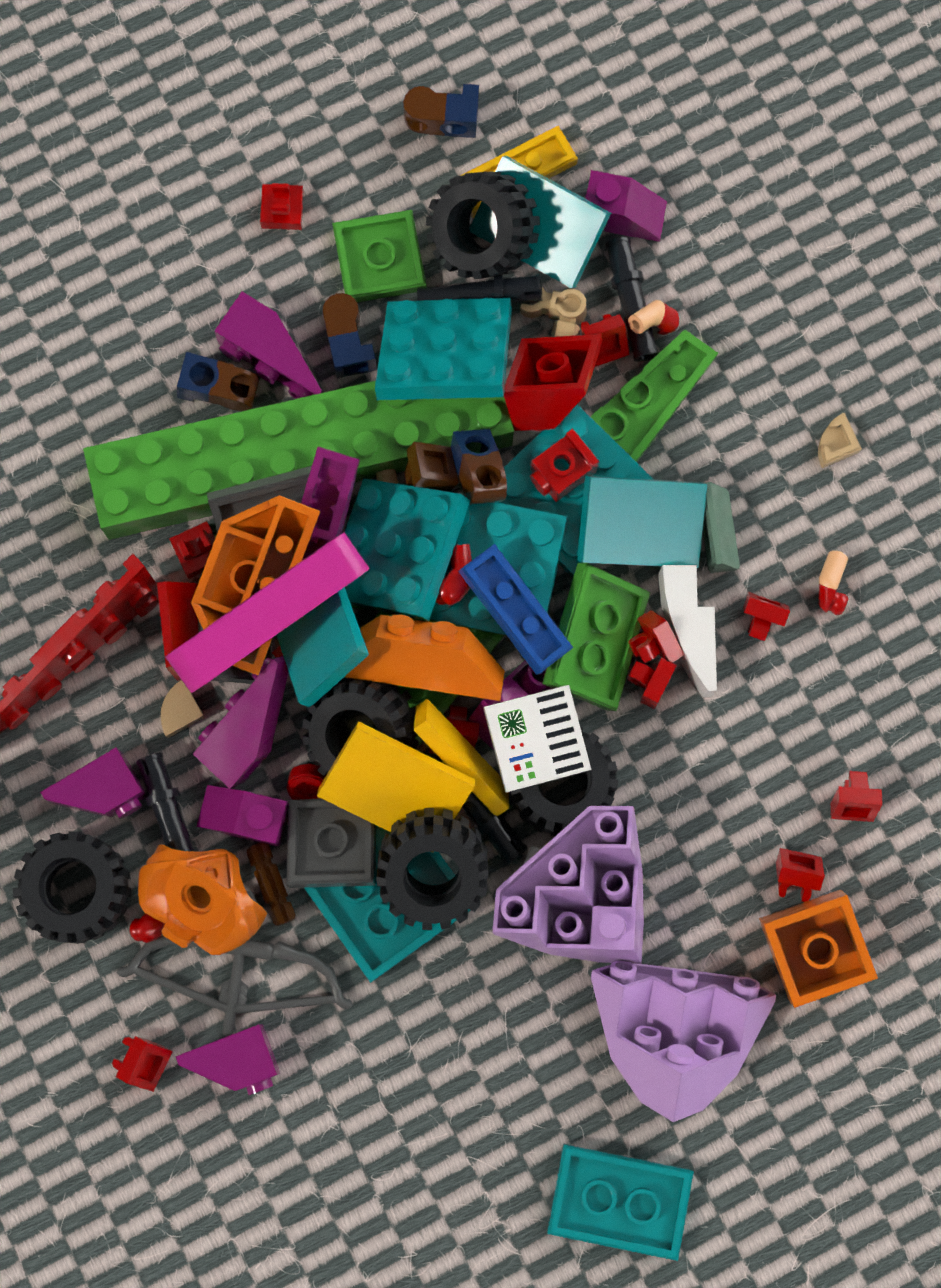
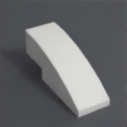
(690, 624)

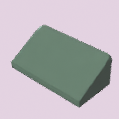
(719, 531)

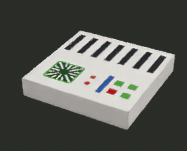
(537, 738)

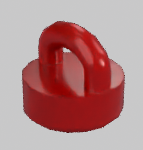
(304, 782)

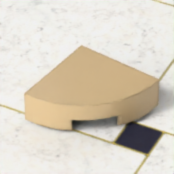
(837, 442)
(179, 710)

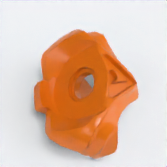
(199, 898)

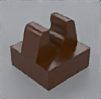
(430, 467)

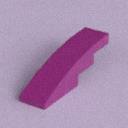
(330, 492)

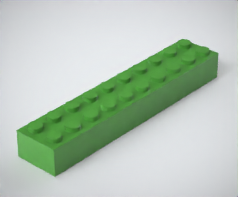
(168, 472)

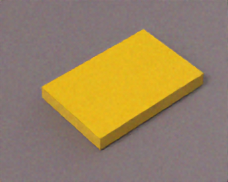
(388, 779)

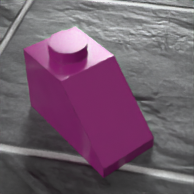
(632, 206)
(100, 787)
(244, 815)
(235, 1061)

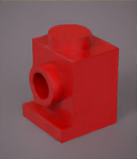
(556, 482)

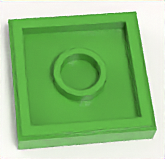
(379, 256)

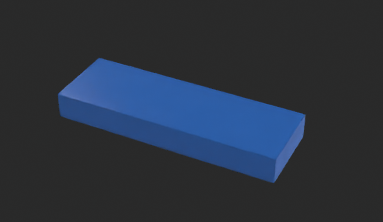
(515, 609)

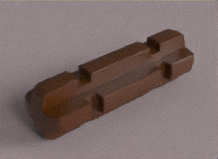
(270, 884)

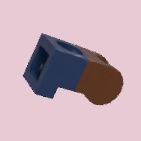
(442, 112)
(342, 326)
(216, 383)
(481, 472)

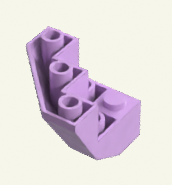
(579, 891)
(678, 1031)

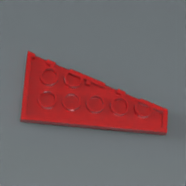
(77, 639)

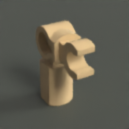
(565, 306)

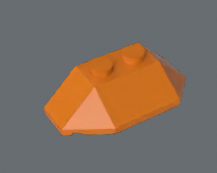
(248, 556)
(428, 658)

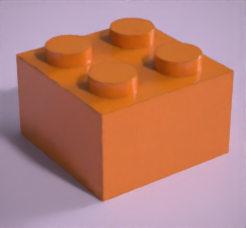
(818, 948)

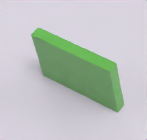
(598, 624)

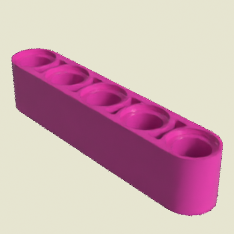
(267, 612)

